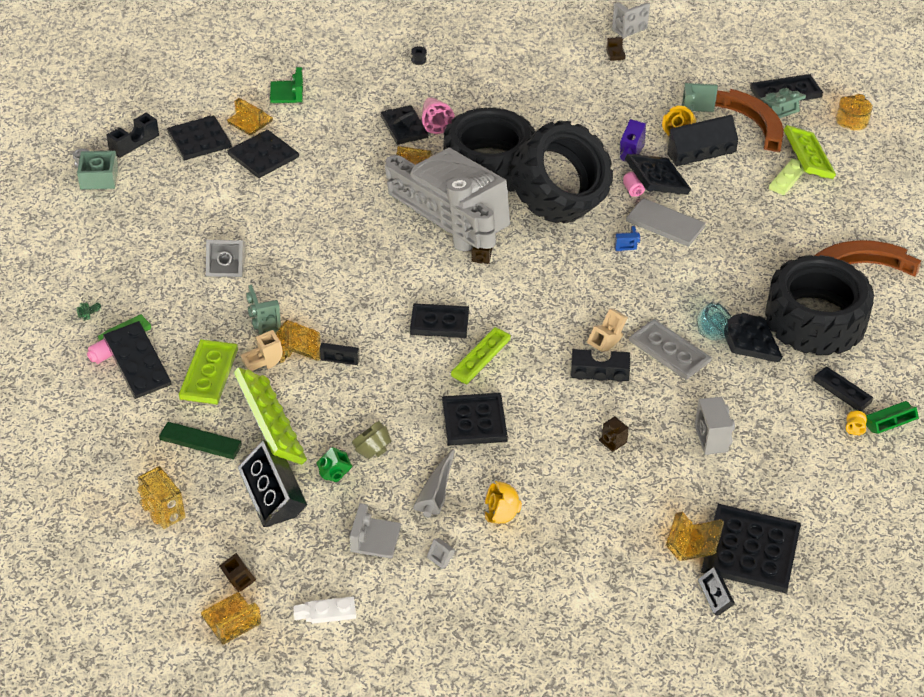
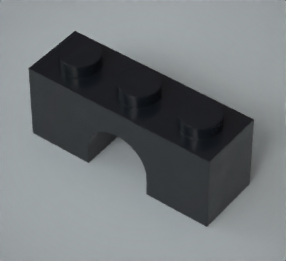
(144, 130)
(614, 369)

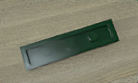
(200, 440)

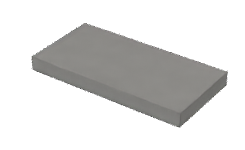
(665, 222)
(670, 349)

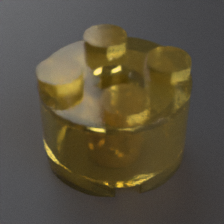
(854, 112)

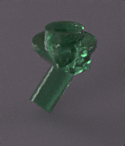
(84, 310)

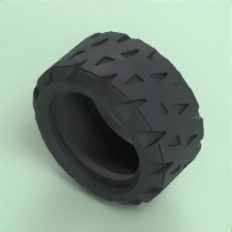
(489, 129)
(585, 154)
(814, 329)

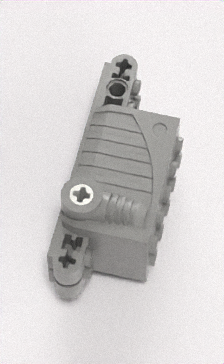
(453, 195)

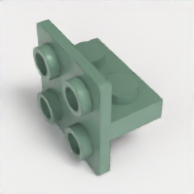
(784, 102)

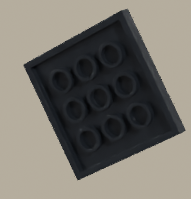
(754, 548)

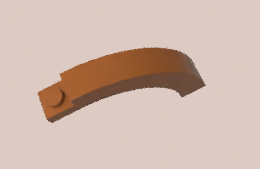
(758, 112)
(873, 252)

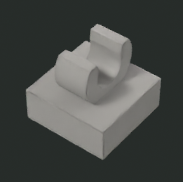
(440, 553)

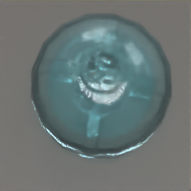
(712, 321)

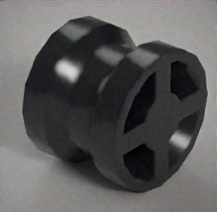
(418, 55)

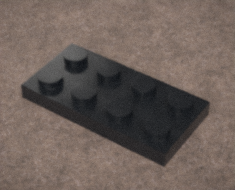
(803, 83)
(137, 359)

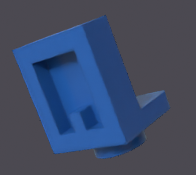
(627, 241)

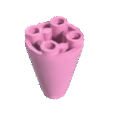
(436, 115)

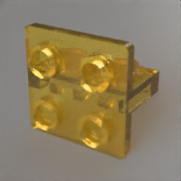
(248, 117)

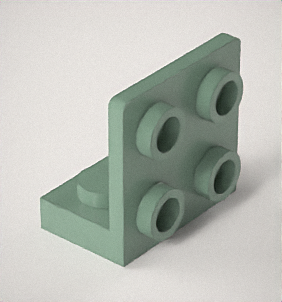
(700, 97)
(265, 314)

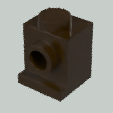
(614, 434)
(237, 572)

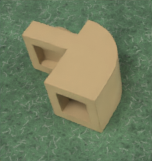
(609, 333)
(268, 352)

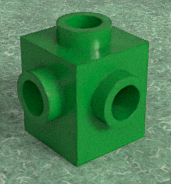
(334, 464)

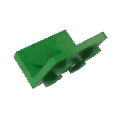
(288, 90)

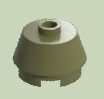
(372, 441)

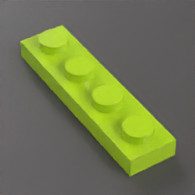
(480, 355)

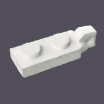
(326, 610)

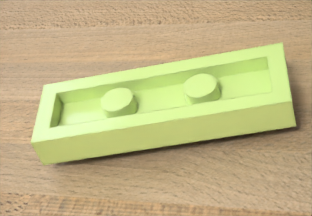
(787, 177)

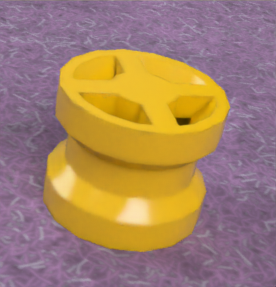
(856, 422)

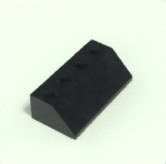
(702, 140)
(271, 486)

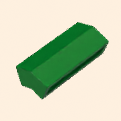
(891, 417)

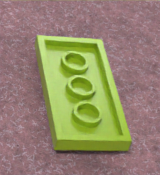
(809, 152)
(208, 372)

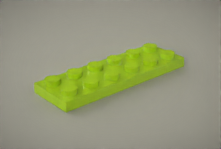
(270, 416)

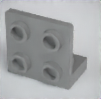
(630, 21)
(373, 535)

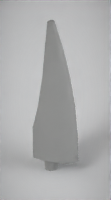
(433, 493)

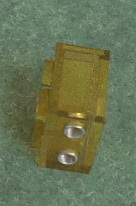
(160, 497)

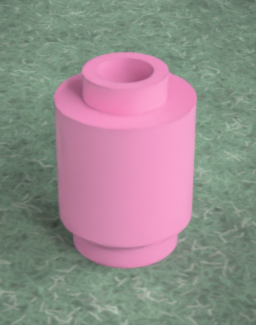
(633, 184)
(99, 352)

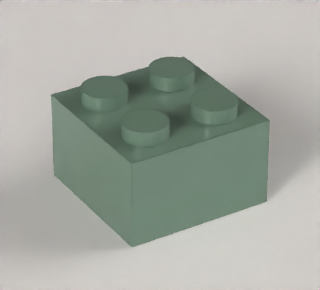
(97, 170)

